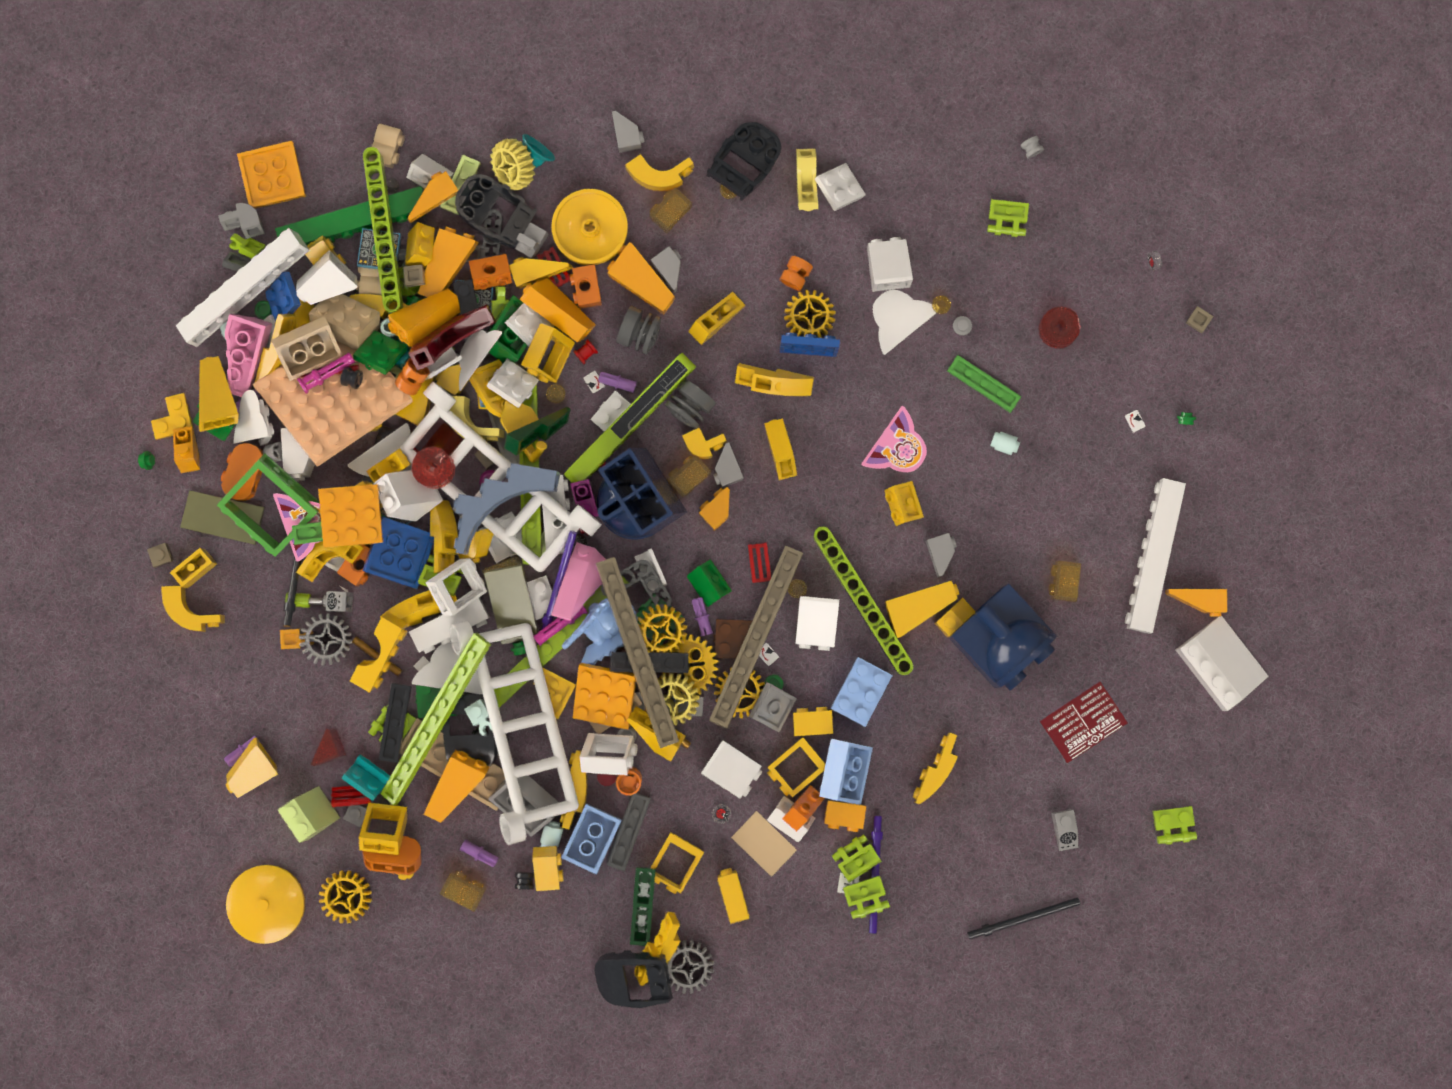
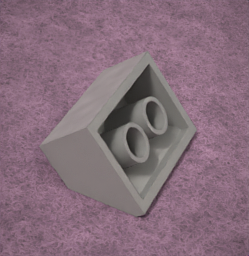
(533, 797)

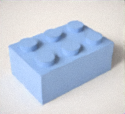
(861, 692)
(845, 772)
(591, 838)

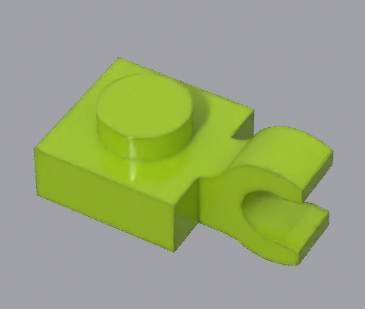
(247, 247)
(499, 304)

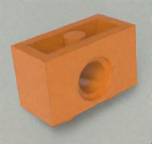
(482, 269)
(588, 275)
(350, 571)
(803, 808)

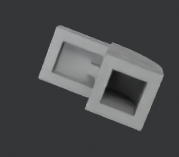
(243, 217)
(531, 240)

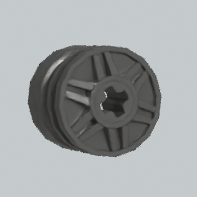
(639, 330)
(690, 404)

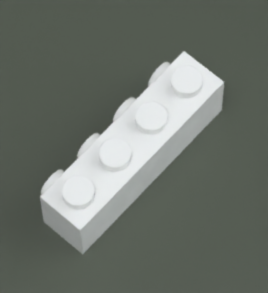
(552, 524)
(439, 629)

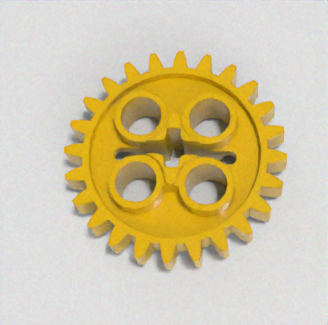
(706, 656)

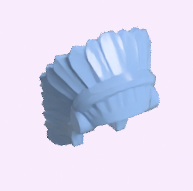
(601, 629)

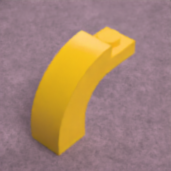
(655, 179)
(321, 555)
(175, 605)

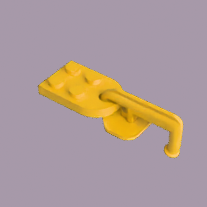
(511, 416)

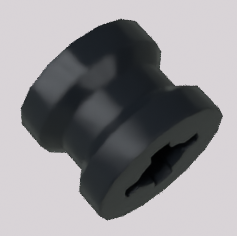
(351, 377)
(524, 881)

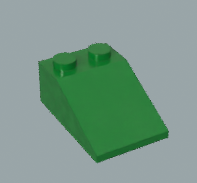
(508, 343)

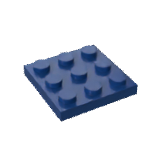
(809, 345)
(401, 553)

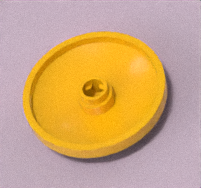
(589, 227)
(265, 904)

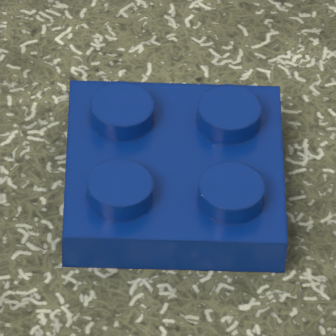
(283, 296)

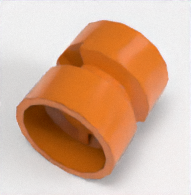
(796, 272)
(410, 378)
(629, 783)

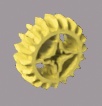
(512, 164)
(673, 683)

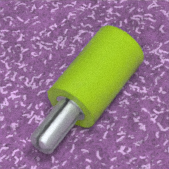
(304, 600)

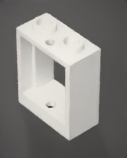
(441, 595)
(610, 744)

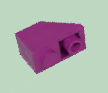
(584, 496)

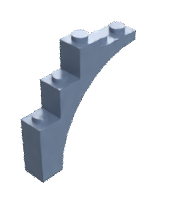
(474, 509)

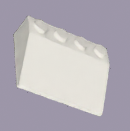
(1222, 663)

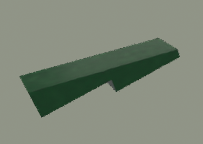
(543, 428)
(642, 906)

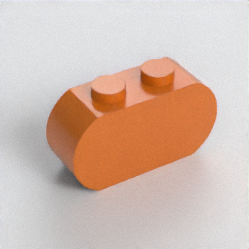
(239, 463)
(404, 863)

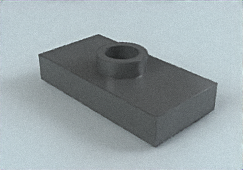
(235, 261)

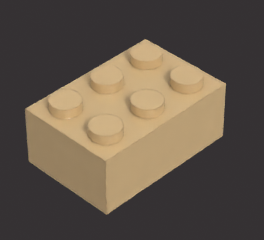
(348, 319)
(306, 348)

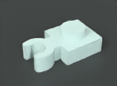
(478, 715)

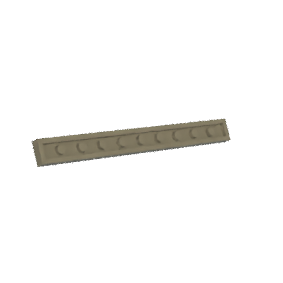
(756, 637)
(637, 652)

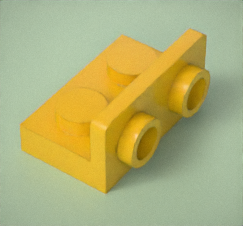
(903, 503)

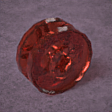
(1050, 333)
(427, 459)

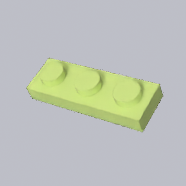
(465, 169)

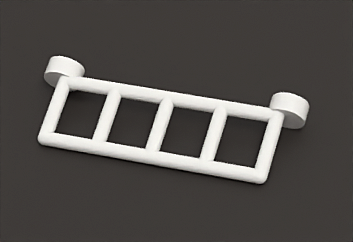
(575, 520)
(513, 822)

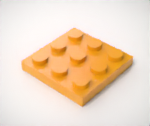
(271, 174)
(350, 515)
(604, 696)

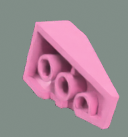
(245, 344)
(579, 581)

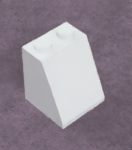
(889, 264)
(325, 280)
(294, 458)
(405, 497)
(816, 622)
(732, 770)

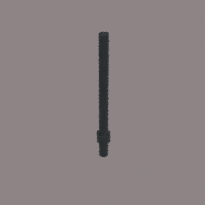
(290, 606)
(987, 929)

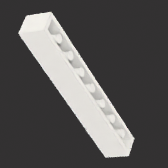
(242, 287)
(1156, 555)

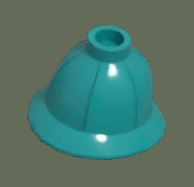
(538, 151)

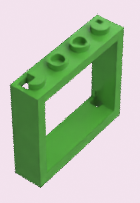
(284, 482)

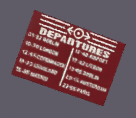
(1083, 722)

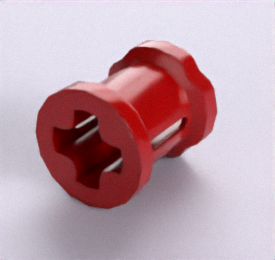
(585, 351)

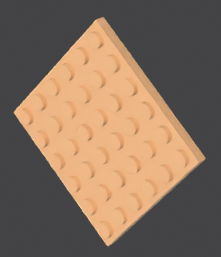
(331, 413)

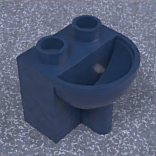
(636, 496)
(1004, 638)

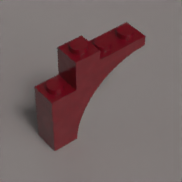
(453, 331)

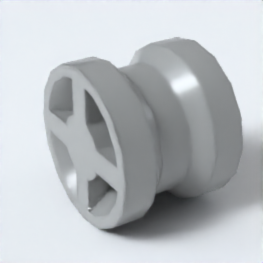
(1032, 147)
(275, 448)

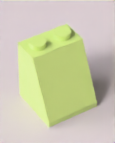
(309, 814)

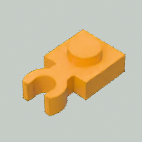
(290, 639)

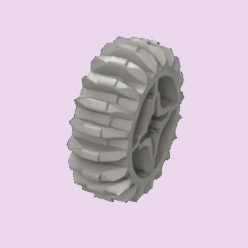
(327, 623)
(678, 968)

